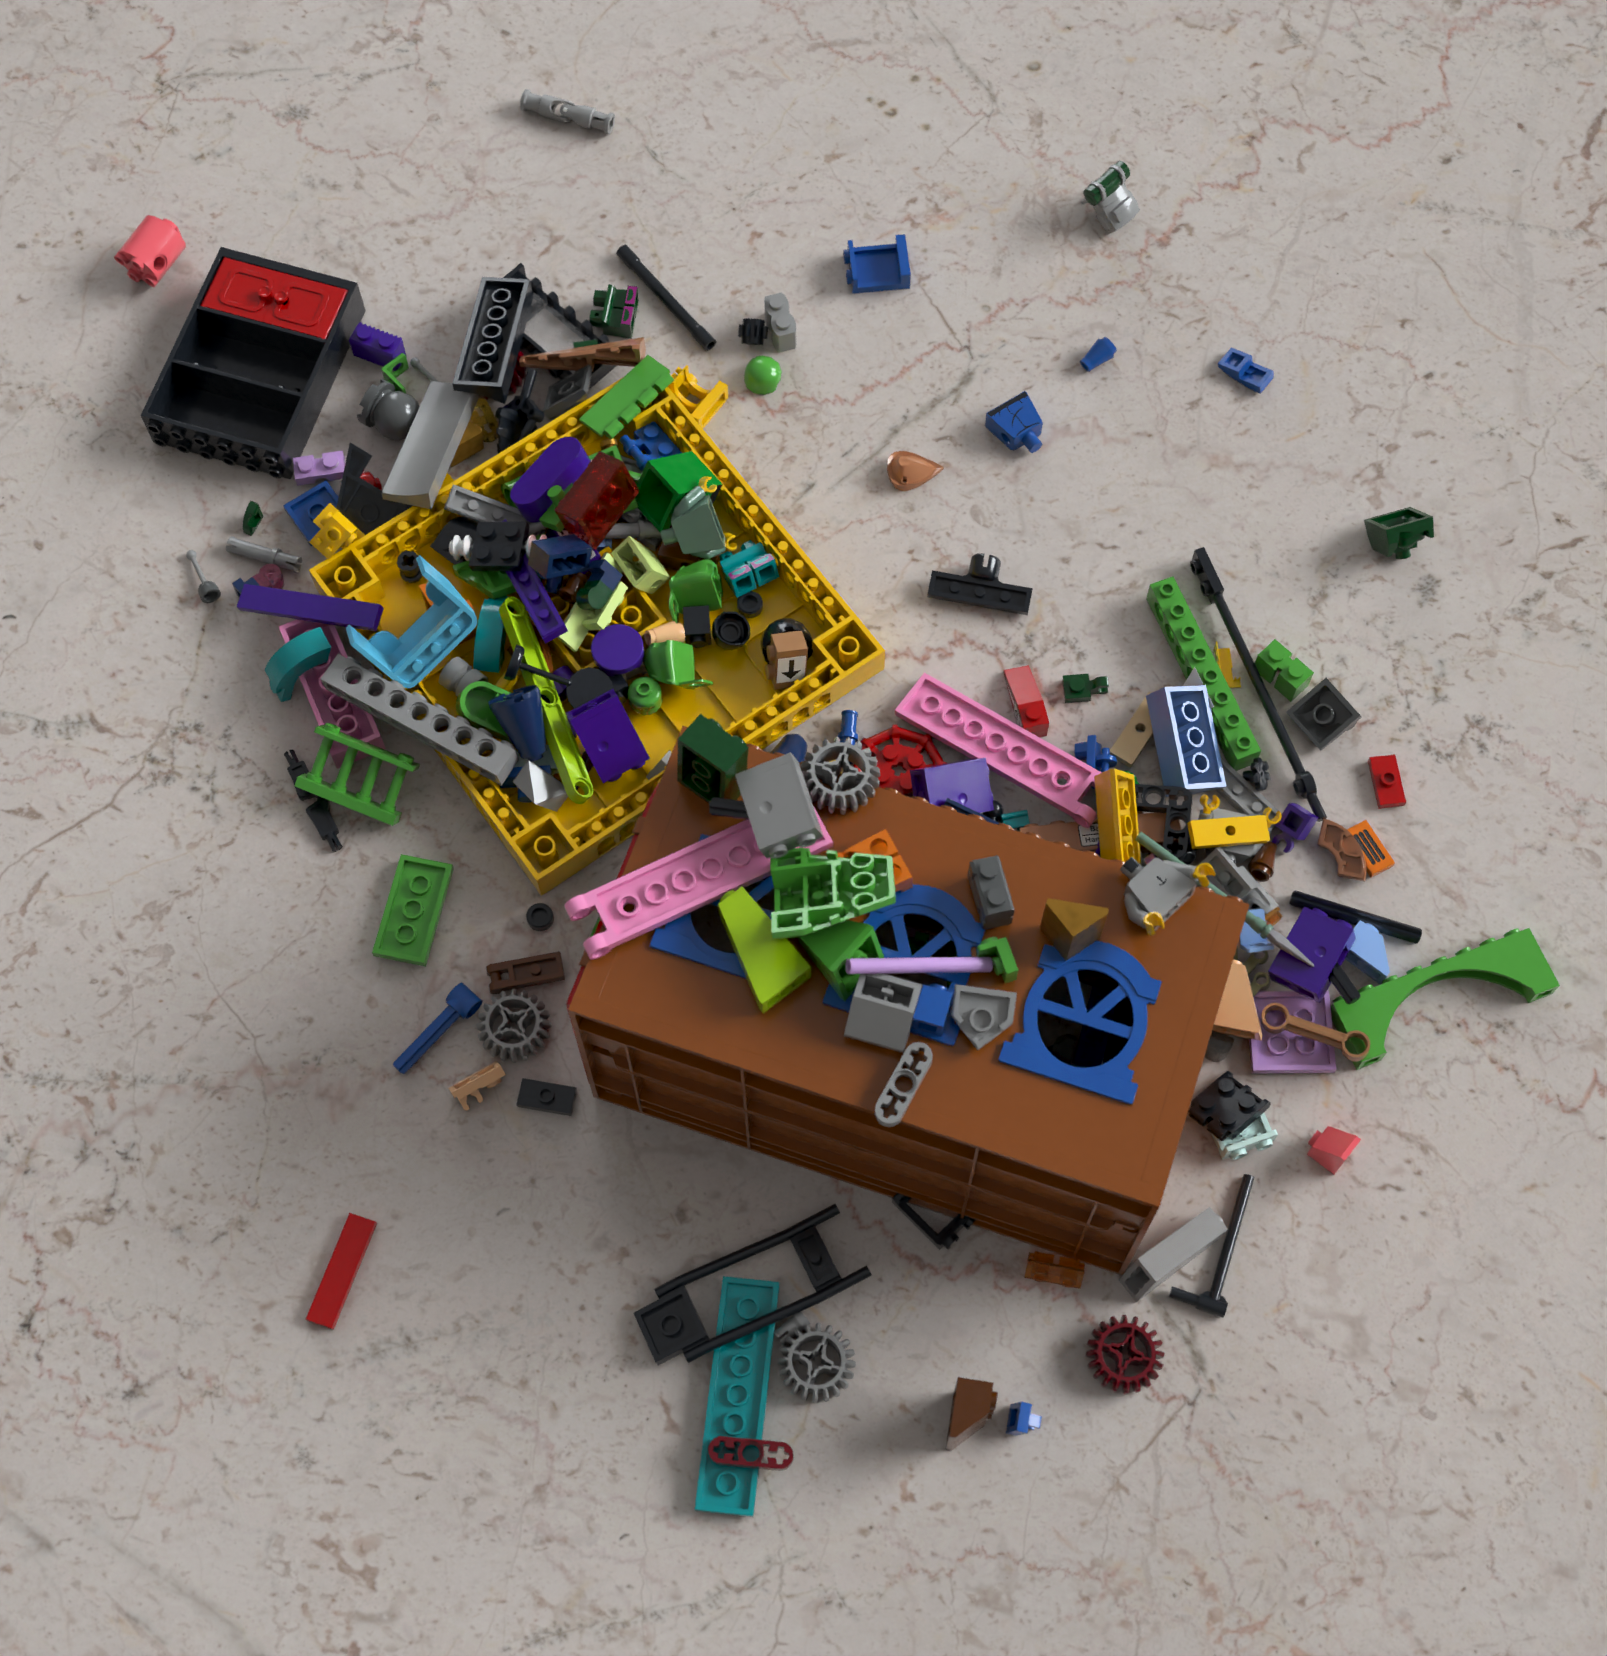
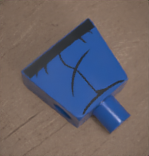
(1016, 423)

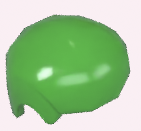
(762, 375)

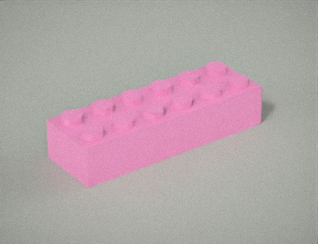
(328, 706)

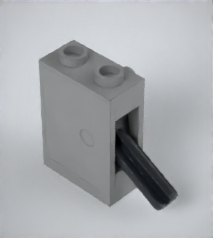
(776, 806)

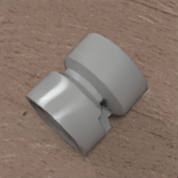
(458, 675)

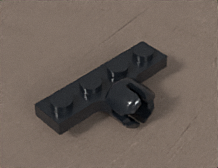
(980, 587)

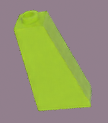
(768, 963)

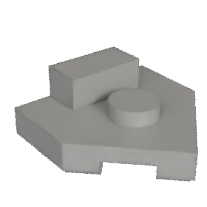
(982, 1012)

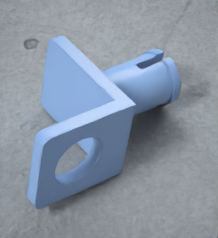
(1252, 941)

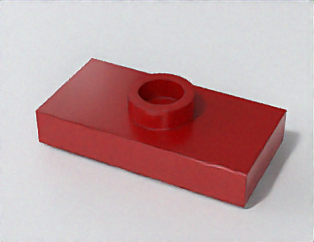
(1386, 781)

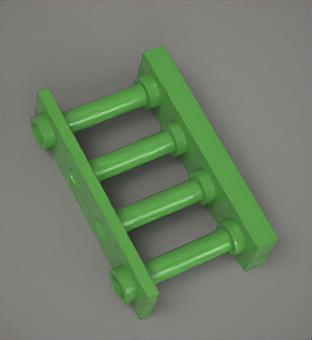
(338, 792)

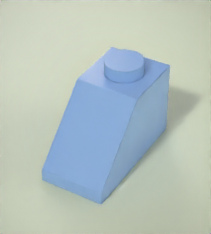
(1369, 952)

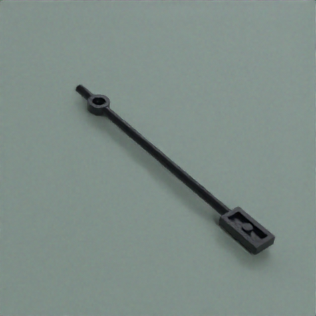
(1213, 589)

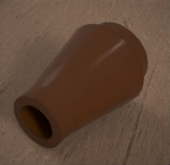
(1262, 864)

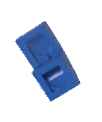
(1243, 370)

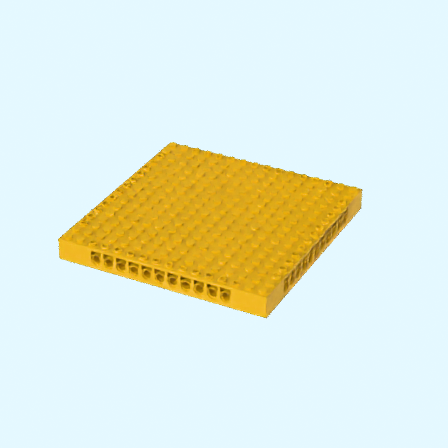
(742, 700)

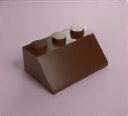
(971, 1407)

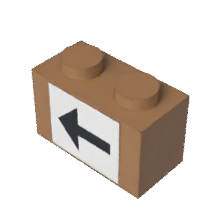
(786, 659)

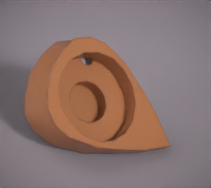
(910, 468)

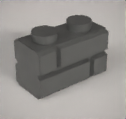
(990, 892)

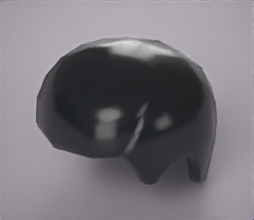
(730, 630)

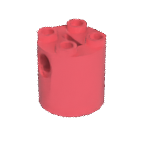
(151, 250)

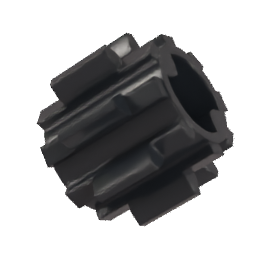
(753, 331)

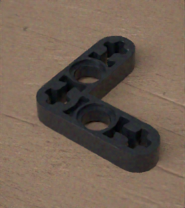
(1173, 812)

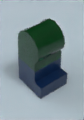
(599, 585)

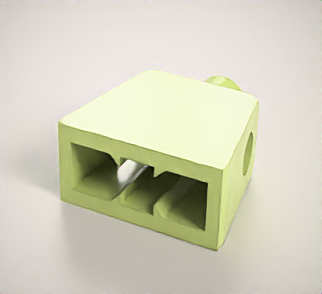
(644, 574)

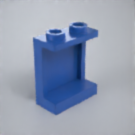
(878, 266)

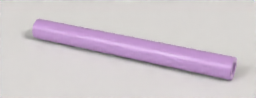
(918, 965)

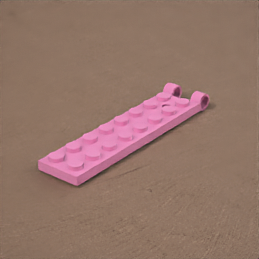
(1005, 745)
(676, 885)

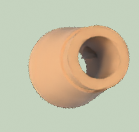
(667, 631)

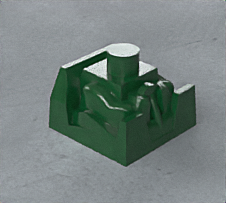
(1399, 531)

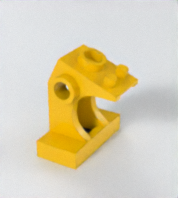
(710, 400)
(334, 531)

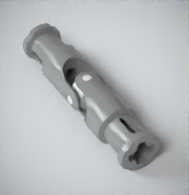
(581, 114)

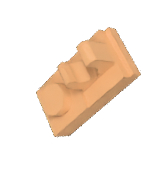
(488, 1077)

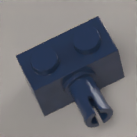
(559, 557)

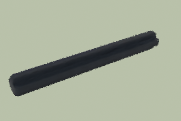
(1353, 916)

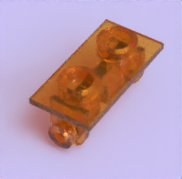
(1066, 1273)

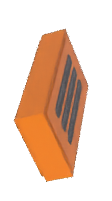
(1375, 853)

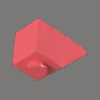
(1332, 1147)

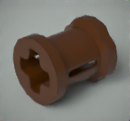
(572, 586)

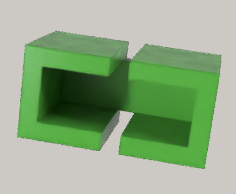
(1293, 674)

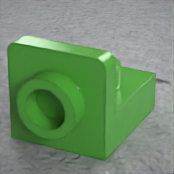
(1003, 961)

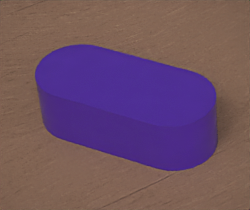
(557, 465)

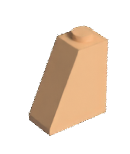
(1237, 1007)

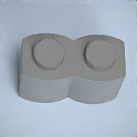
(780, 322)

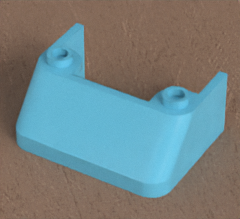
(427, 640)

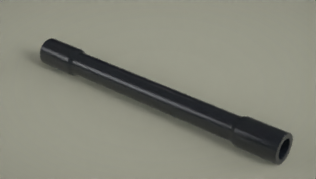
(634, 263)

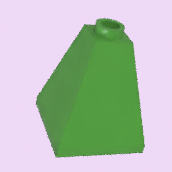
(834, 945)

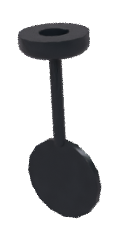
(581, 687)

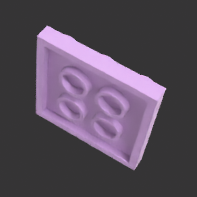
(1286, 1050)

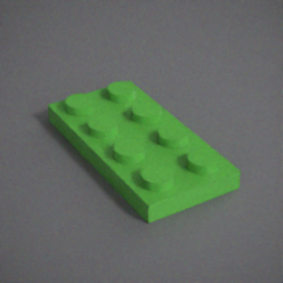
(413, 910)

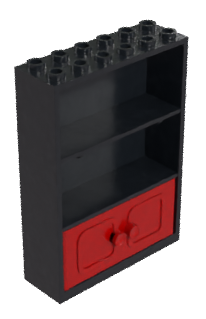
(254, 363)

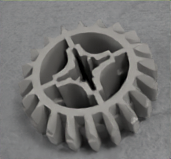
(861, 783)
(501, 1007)
(828, 1365)

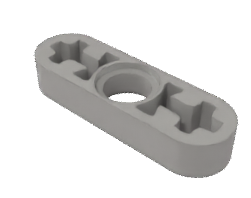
(906, 1060)

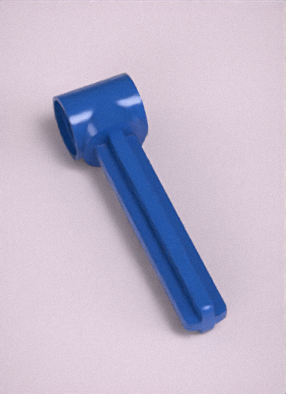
(460, 1003)

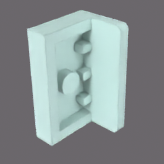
(1256, 1135)

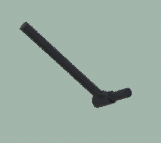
(1212, 1301)

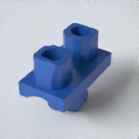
(1092, 752)

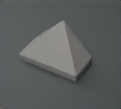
(540, 786)

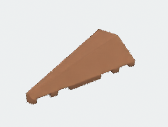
(617, 353)

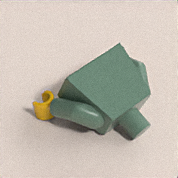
(697, 525)

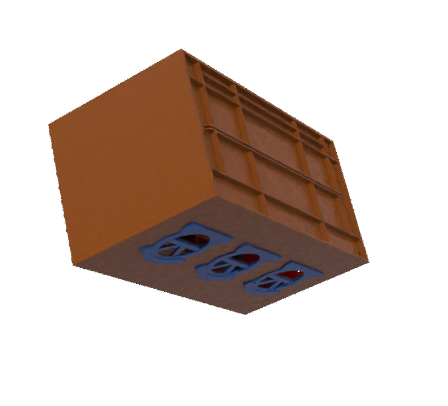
(992, 1132)

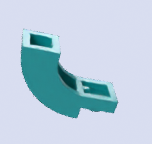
(490, 637)
(295, 659)

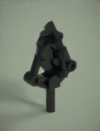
(513, 419)

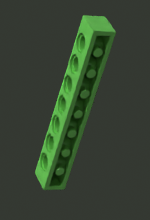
(1193, 651)

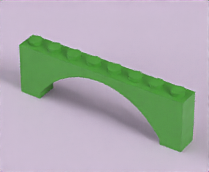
(1509, 961)

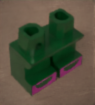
(618, 312)

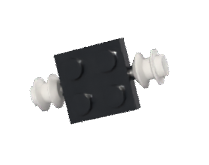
(495, 546)

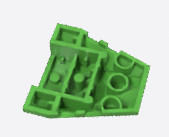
(827, 890)

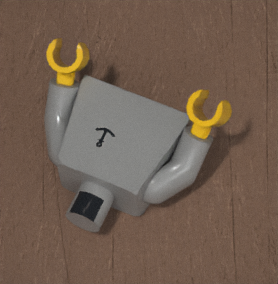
(1238, 853)
(1160, 889)

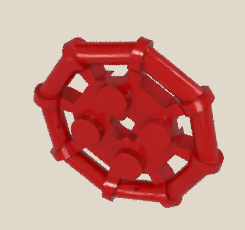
(900, 755)

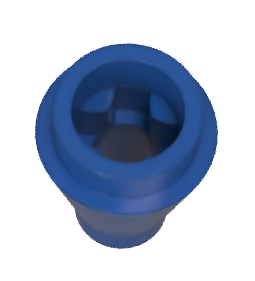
(1098, 354)

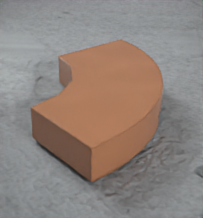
(1345, 850)

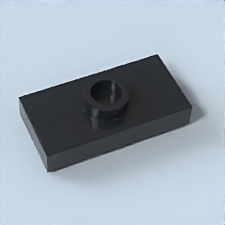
(546, 1097)

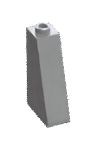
(1172, 1254)

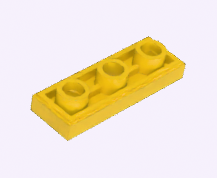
(1241, 831)

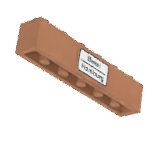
(1087, 838)

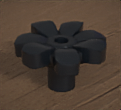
(1258, 774)

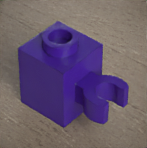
(1295, 823)

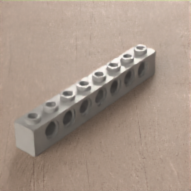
(494, 767)

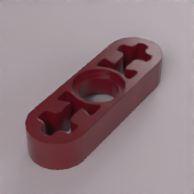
(744, 1442)

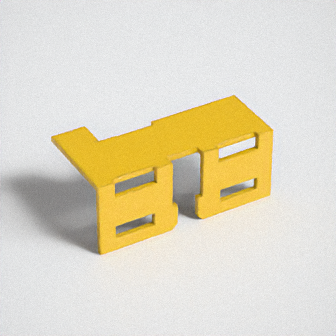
(1224, 661)

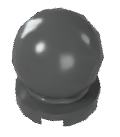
(388, 410)

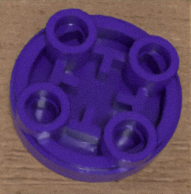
(617, 649)

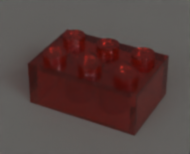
(597, 499)

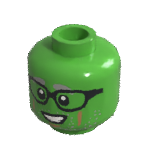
(645, 695)

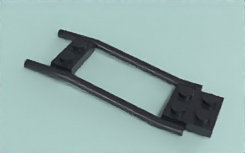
(673, 1322)

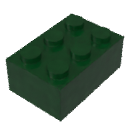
(710, 760)

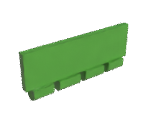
(622, 399)

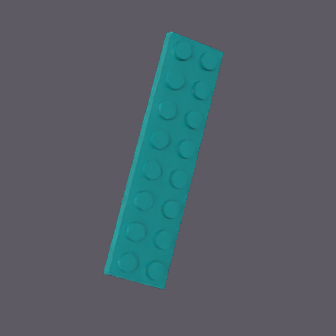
(737, 1397)

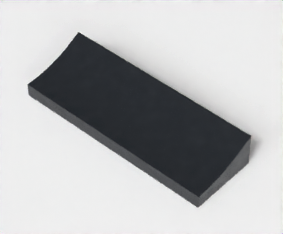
(494, 337)

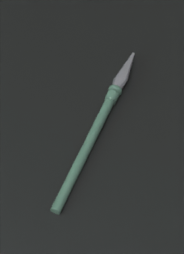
(1255, 923)

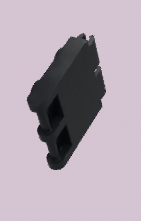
(1227, 1107)

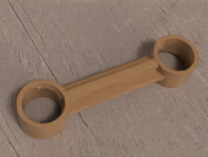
(1315, 1032)

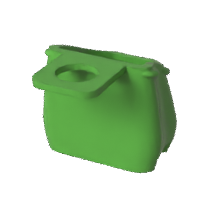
(695, 586)
(673, 664)

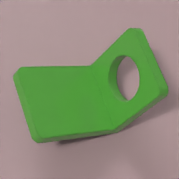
(391, 376)

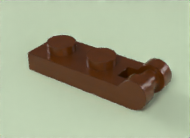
(526, 972)

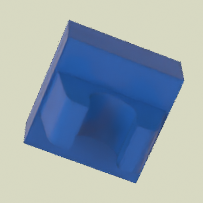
(1021, 1419)

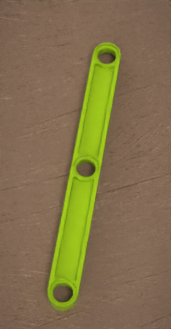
(556, 725)

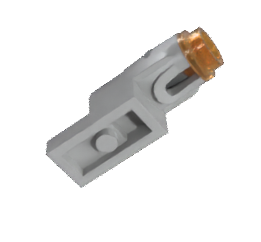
(1240, 883)

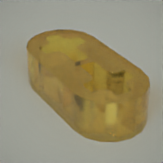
(487, 418)

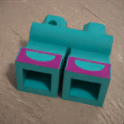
(747, 567)

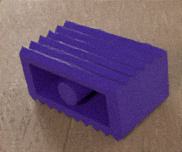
(376, 345)

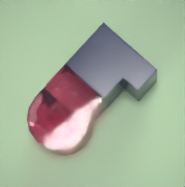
(268, 576)

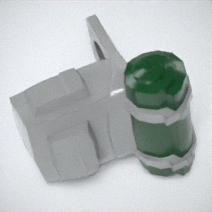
(1111, 198)

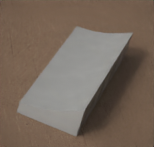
(430, 446)

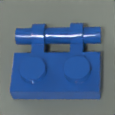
(652, 441)

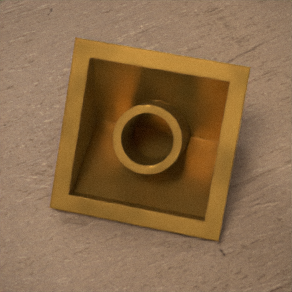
(1072, 925)

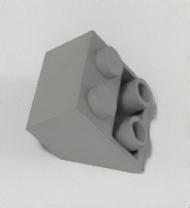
(882, 1011)

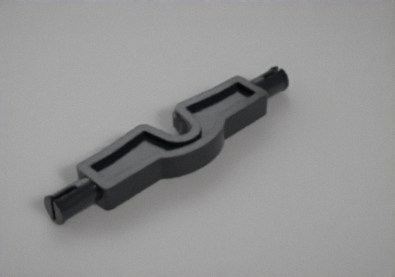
(319, 810)

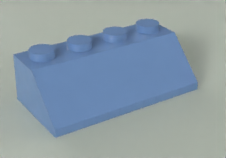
(1186, 738)

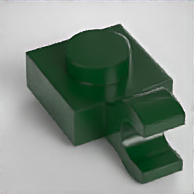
(1079, 687)

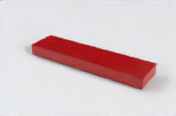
(341, 1271)

